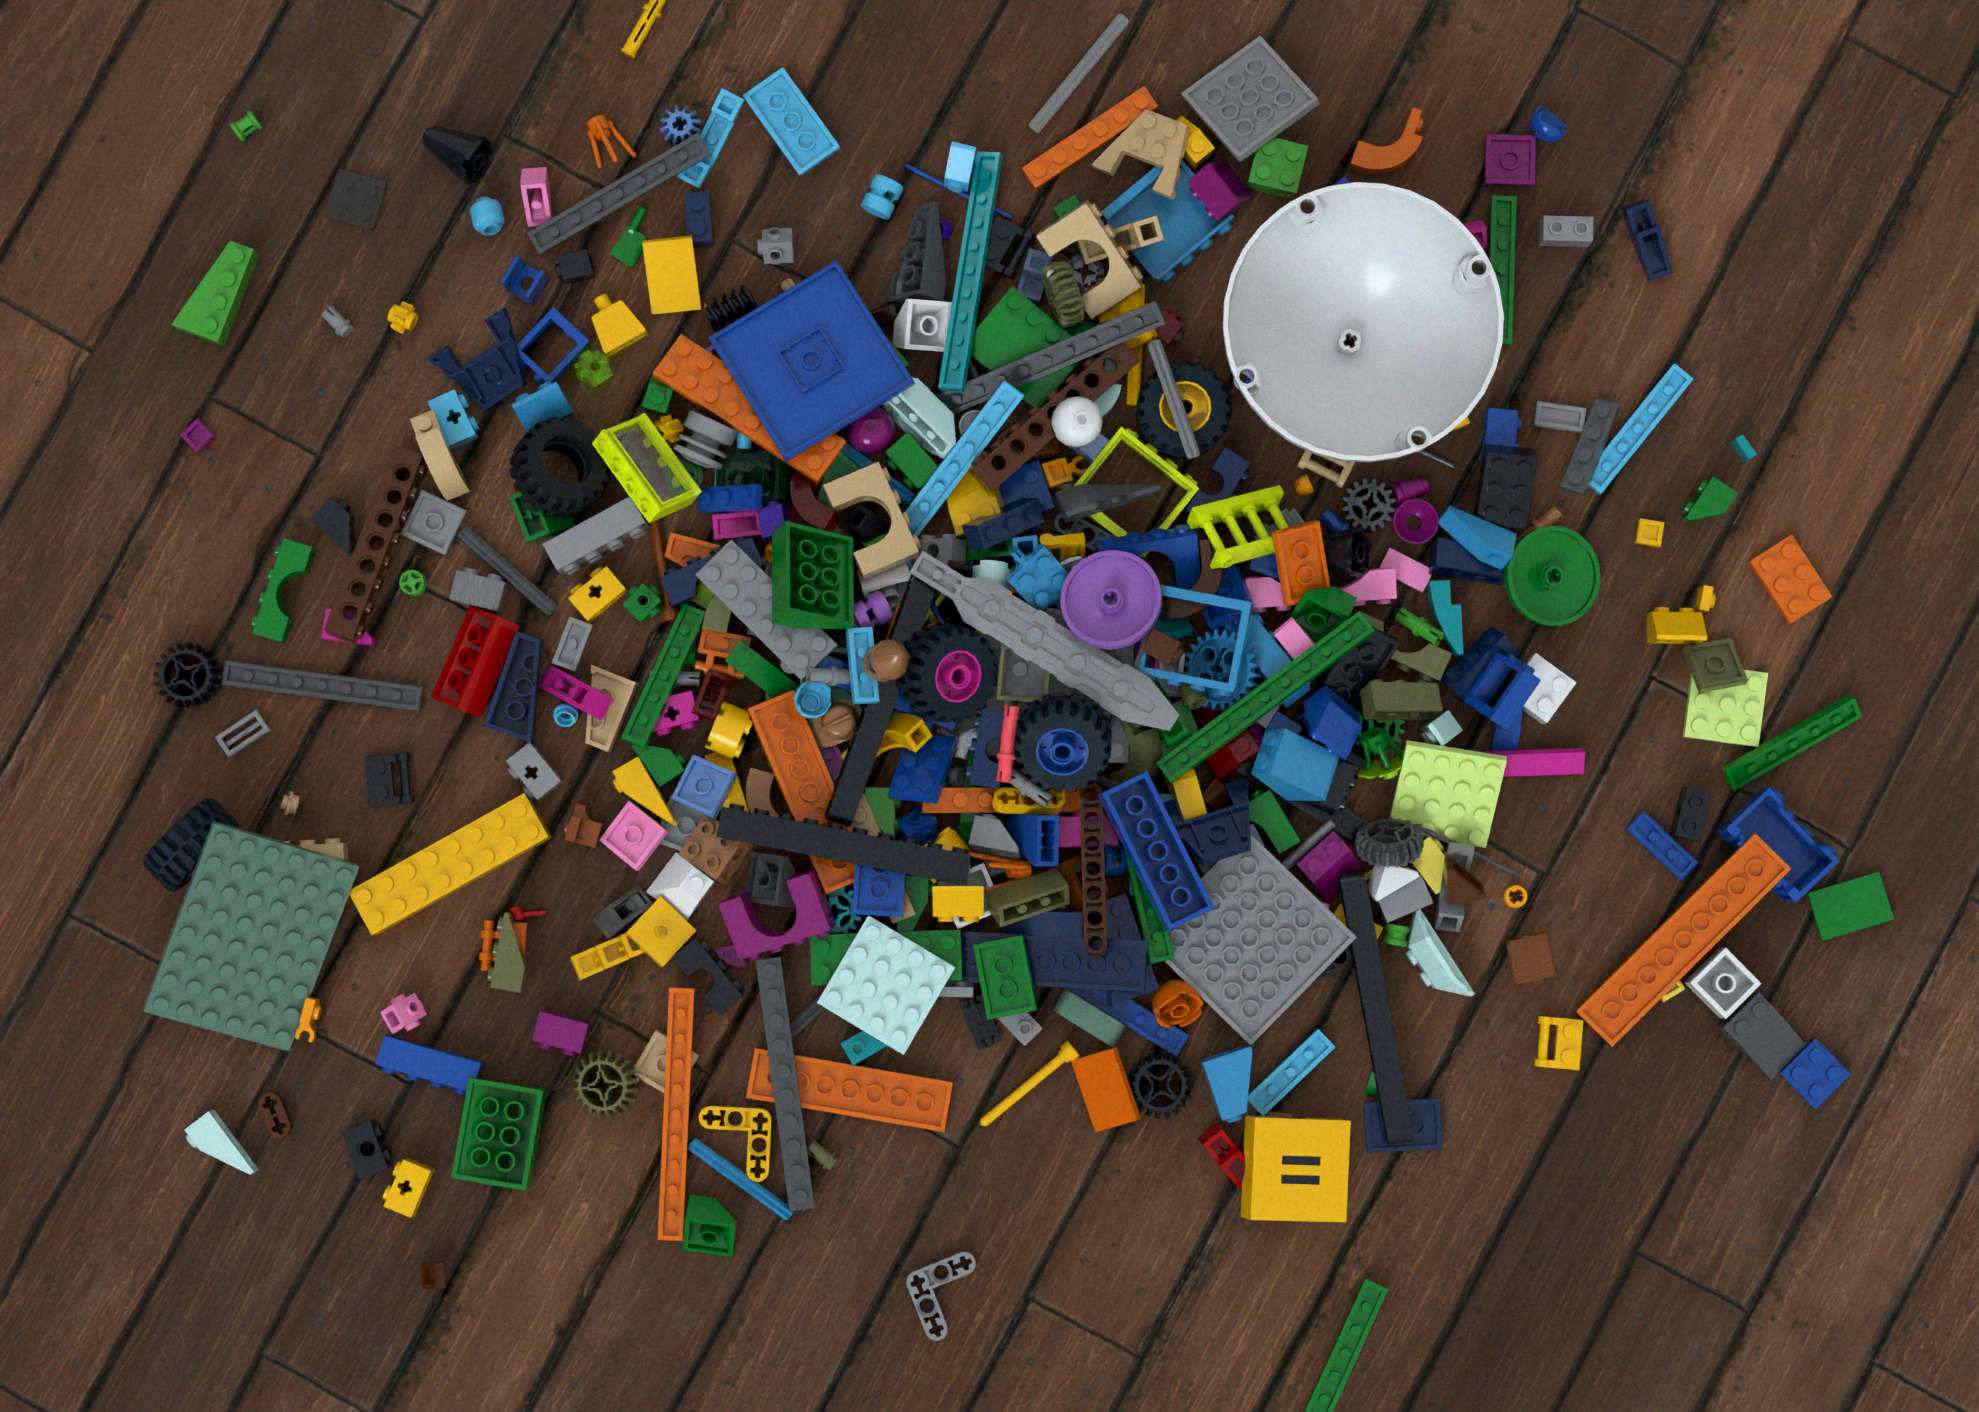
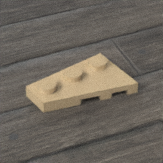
(605, 731)

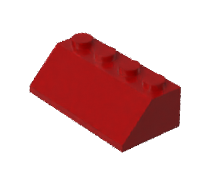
(475, 661)

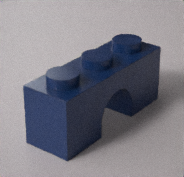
(1231, 470)
(1014, 519)
(1467, 670)
(984, 770)

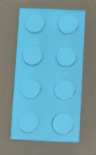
(791, 122)

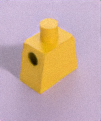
(616, 325)

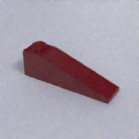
(1234, 753)

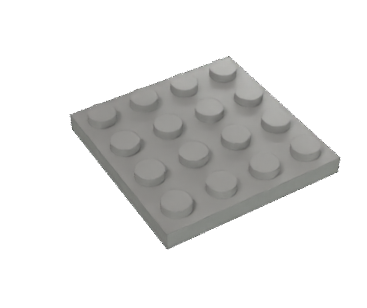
(1250, 98)

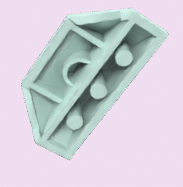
(924, 418)
(1433, 958)

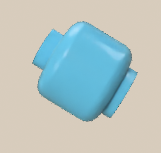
(487, 216)

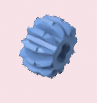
(671, 124)

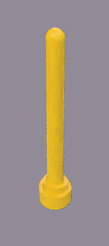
(1065, 1054)

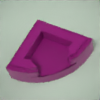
(729, 956)

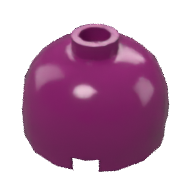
(872, 432)

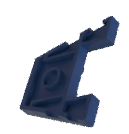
(492, 373)
(1219, 832)

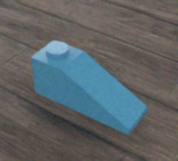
(1481, 538)

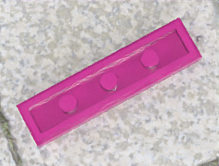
(1543, 761)

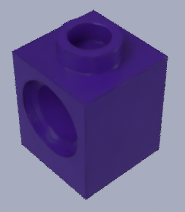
(772, 517)

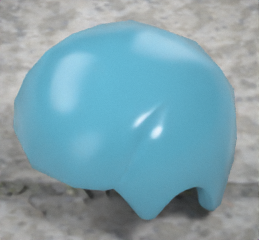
(812, 699)

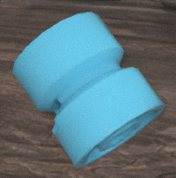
(882, 195)

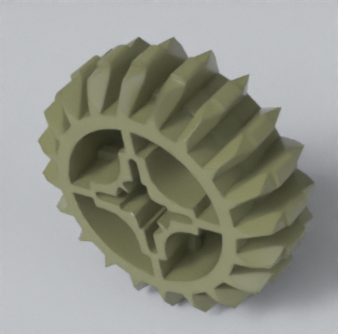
(1063, 294)
(606, 1093)

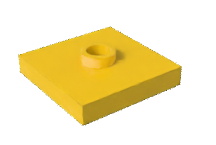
(660, 931)

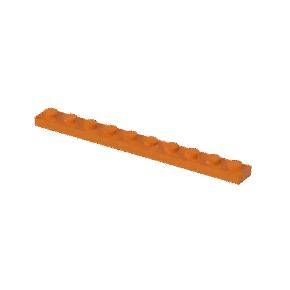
(676, 1114)

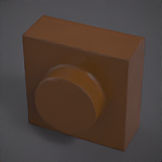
(433, 1275)

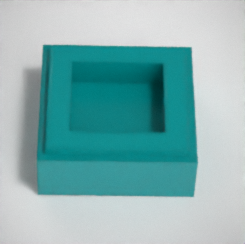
(1743, 448)

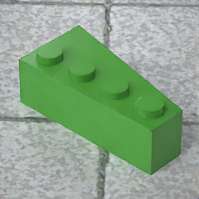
(219, 295)

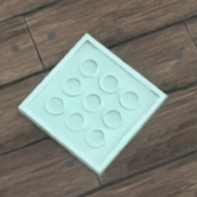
(886, 984)

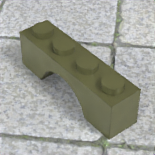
(1428, 662)

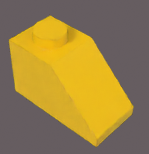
(1198, 146)

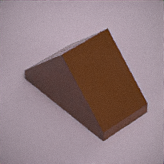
(1460, 883)

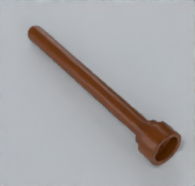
(668, 612)

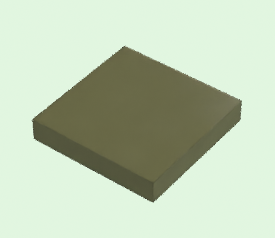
(1715, 665)

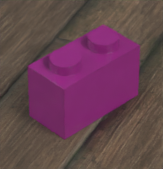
(561, 1032)

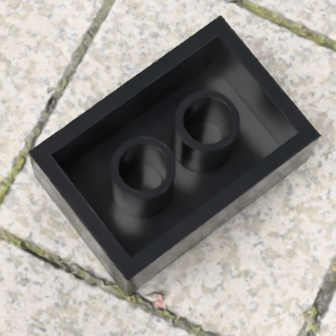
(1505, 485)

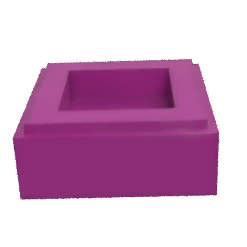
(198, 435)

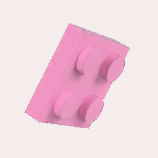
(633, 835)

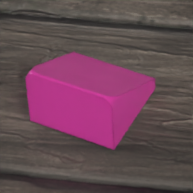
(1479, 231)

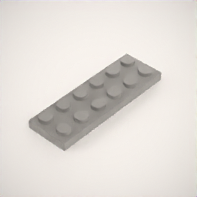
(749, 596)

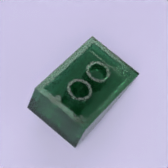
(760, 469)

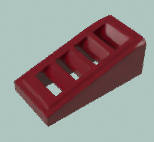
(717, 679)

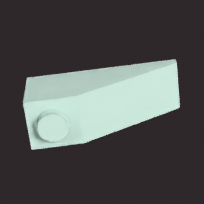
(216, 1139)

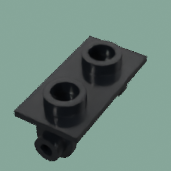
(983, 1030)

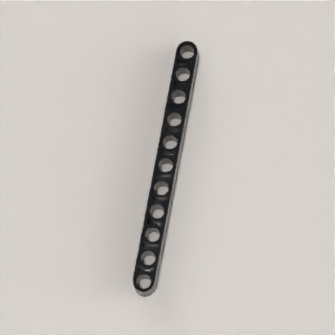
(876, 716)
(1375, 1008)

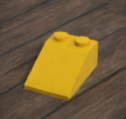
(971, 501)

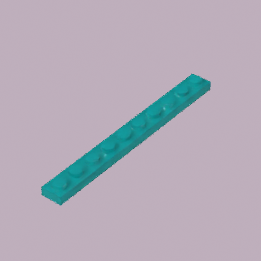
(970, 271)

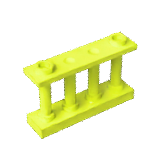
(1226, 512)

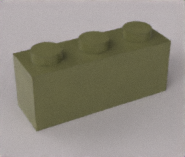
(1401, 700)
(1028, 897)

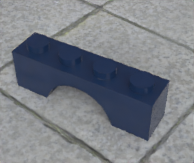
(683, 583)

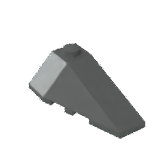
(922, 262)
(1090, 499)

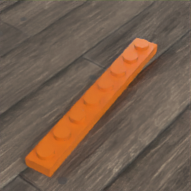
(980, 801)

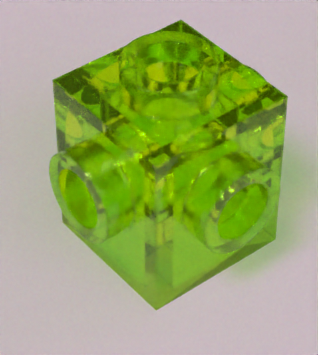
(586, 374)

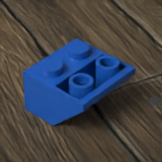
(1332, 721)

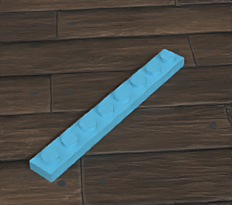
(962, 455)

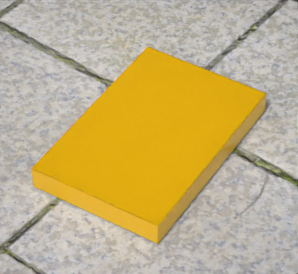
(671, 274)

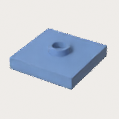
(704, 786)

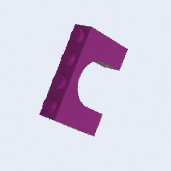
(753, 937)

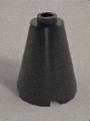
(460, 152)
(1348, 551)

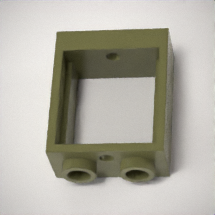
(1011, 699)

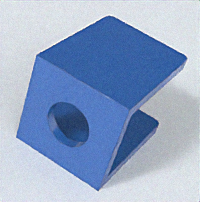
(516, 273)

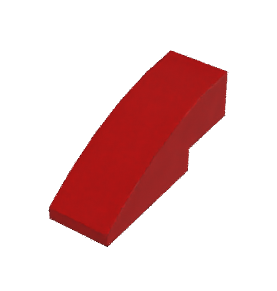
(1224, 1153)

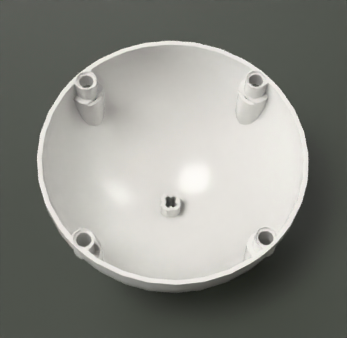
(1391, 279)

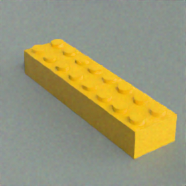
(449, 864)

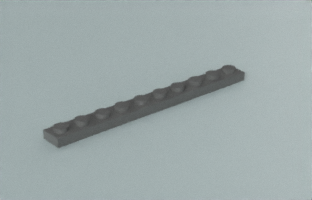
(1056, 356)
(785, 1084)

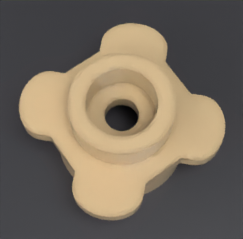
(289, 803)

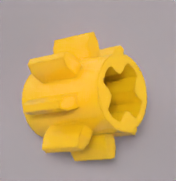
(402, 317)
(670, 429)

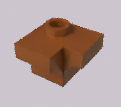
(582, 828)

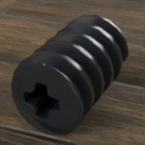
(729, 307)

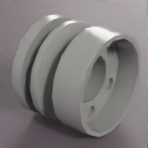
(705, 440)

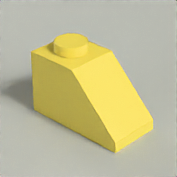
(1431, 864)

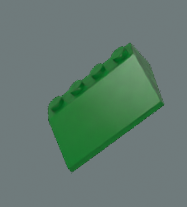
(1013, 331)
(812, 578)
(499, 1133)

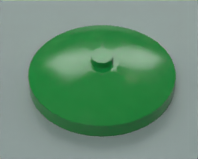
(1552, 576)

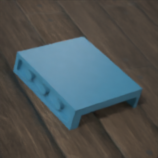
(1182, 222)

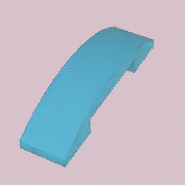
(714, 135)

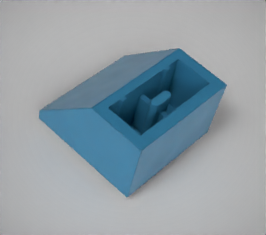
(543, 404)

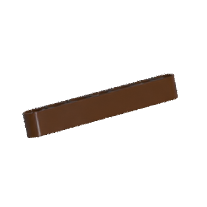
(1091, 882)

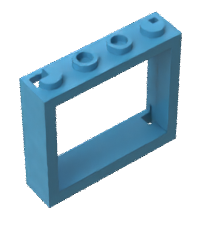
(1201, 683)

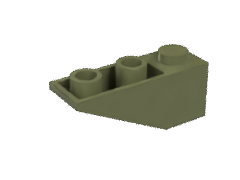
(510, 963)

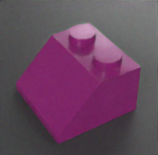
(1219, 189)
(1325, 862)

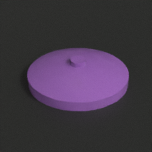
(1111, 599)

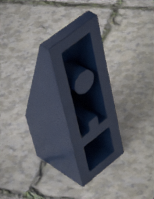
(1453, 560)

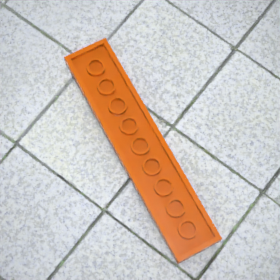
(1683, 939)

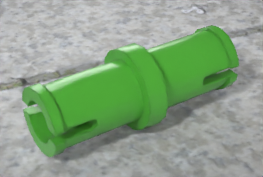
(1419, 626)

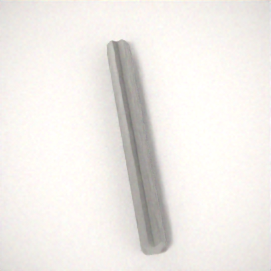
(1078, 73)

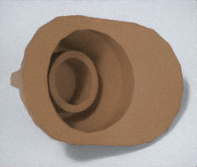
(836, 724)

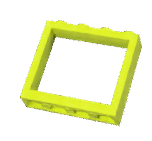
(1149, 453)

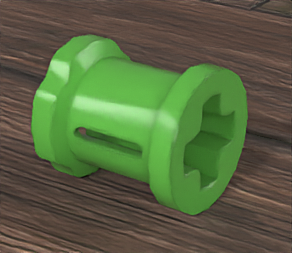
(246, 125)

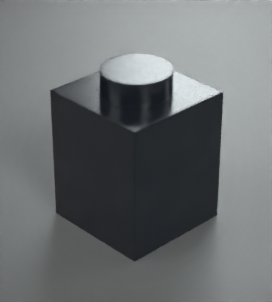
(575, 267)

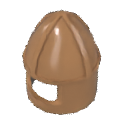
(887, 659)

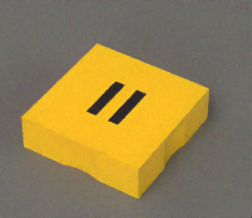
(1295, 1169)

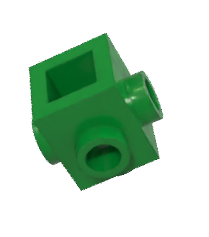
(639, 611)

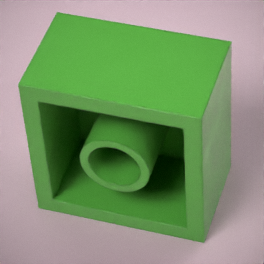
(1277, 168)

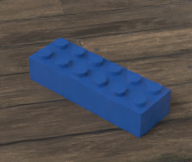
(1156, 851)

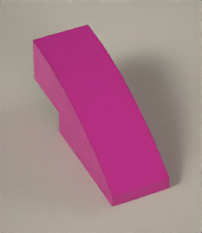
(737, 525)

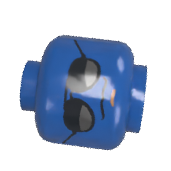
(1114, 861)

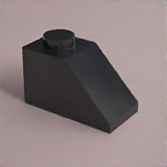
(337, 523)

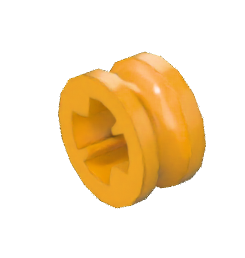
(1516, 904)

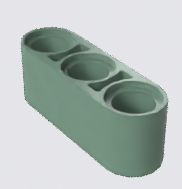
(1088, 1017)

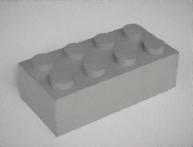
(596, 536)

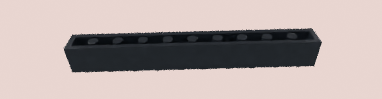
(843, 845)

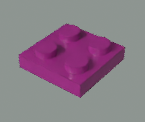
(1509, 160)

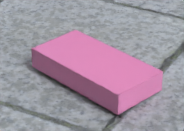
(1407, 570)

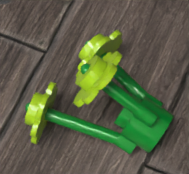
(1376, 741)

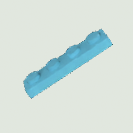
(1290, 1072)

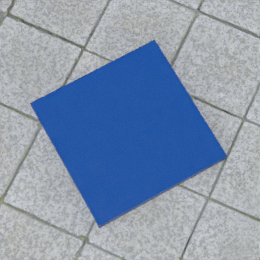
(811, 361)

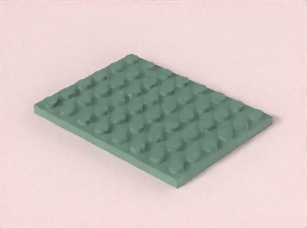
(250, 936)

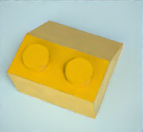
(1675, 627)
(958, 902)

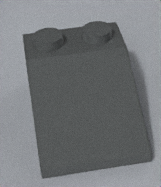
(1762, 1035)

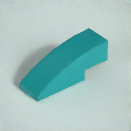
(1446, 616)

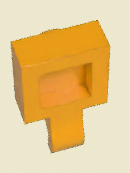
(310, 1013)

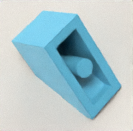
(959, 167)

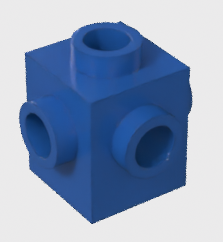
(919, 826)

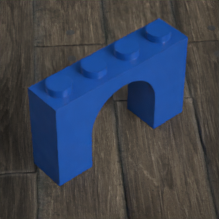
(1177, 543)

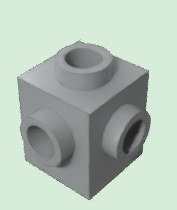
(776, 246)

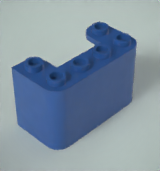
(1792, 843)

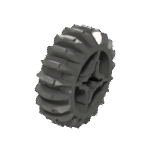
(1389, 842)

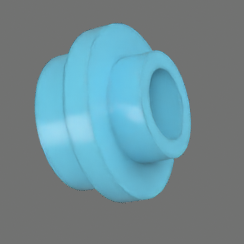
(567, 719)

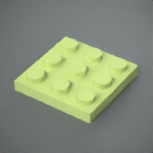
(1728, 713)

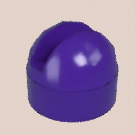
(946, 229)

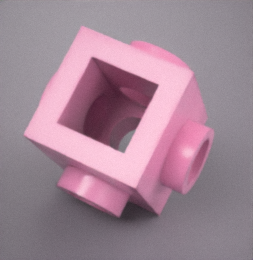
(403, 1013)

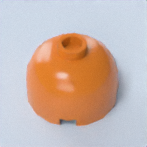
(1176, 1004)

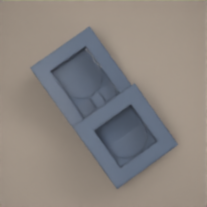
(1031, 280)

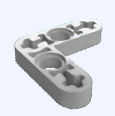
(931, 1282)

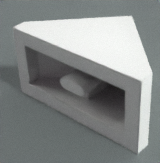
(1387, 880)

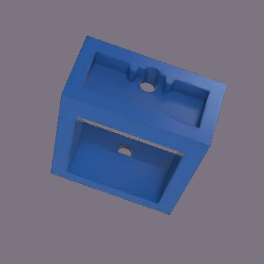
(582, 345)
(1514, 696)

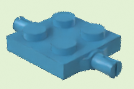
(1037, 577)

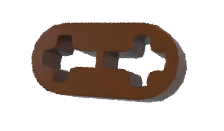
(281, 1113)

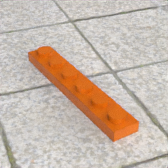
(1088, 138)

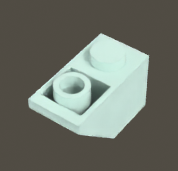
(1441, 729)

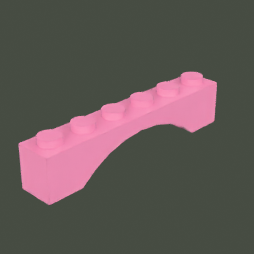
(1376, 585)

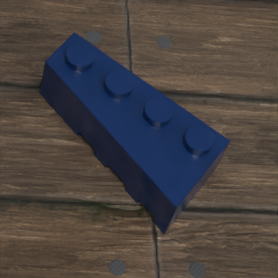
(516, 695)
(1123, 926)

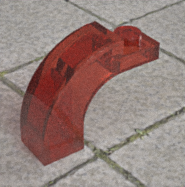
(808, 508)

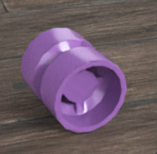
(877, 608)

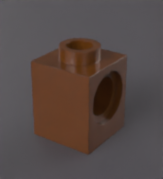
(1163, 647)

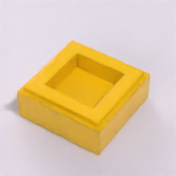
(1649, 532)

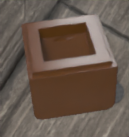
(1216, 795)

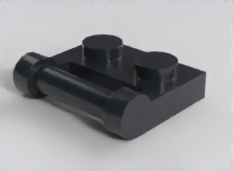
(1001, 237)
(381, 780)

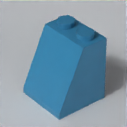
(1294, 766)
(1229, 1081)

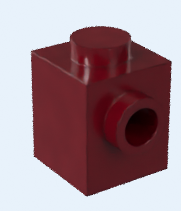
(1170, 331)

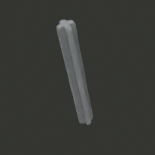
(1173, 398)

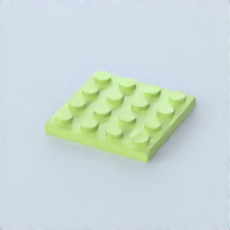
(1449, 791)

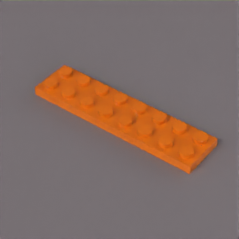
(711, 386)
(800, 775)
(859, 1091)

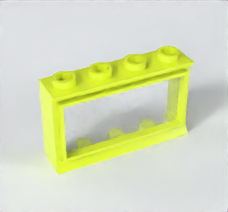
(646, 467)

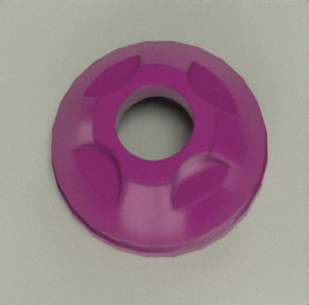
(1427, 516)

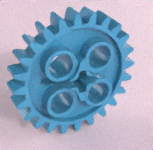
(1202, 666)

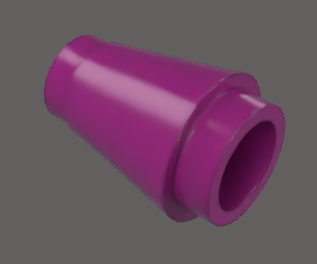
(1408, 489)

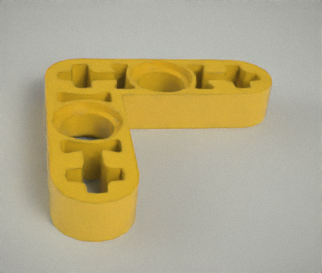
(1021, 808)
(747, 1124)

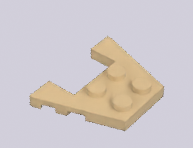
(1153, 141)

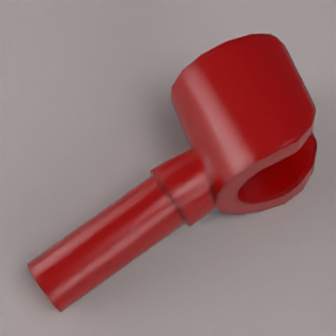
(519, 914)

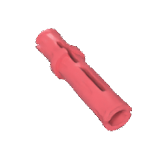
(1006, 753)

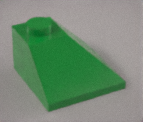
(1323, 610)
(708, 1227)

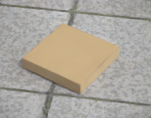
(653, 1061)

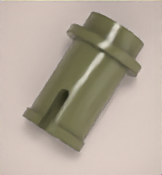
(822, 1155)

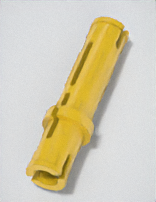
(631, 47)

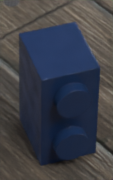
(699, 218)

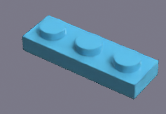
(863, 688)

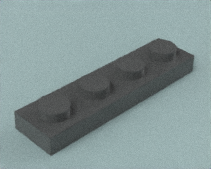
(1590, 447)

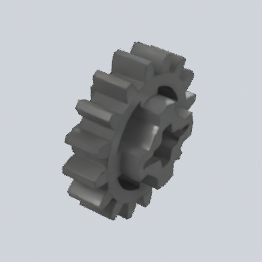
(1379, 507)

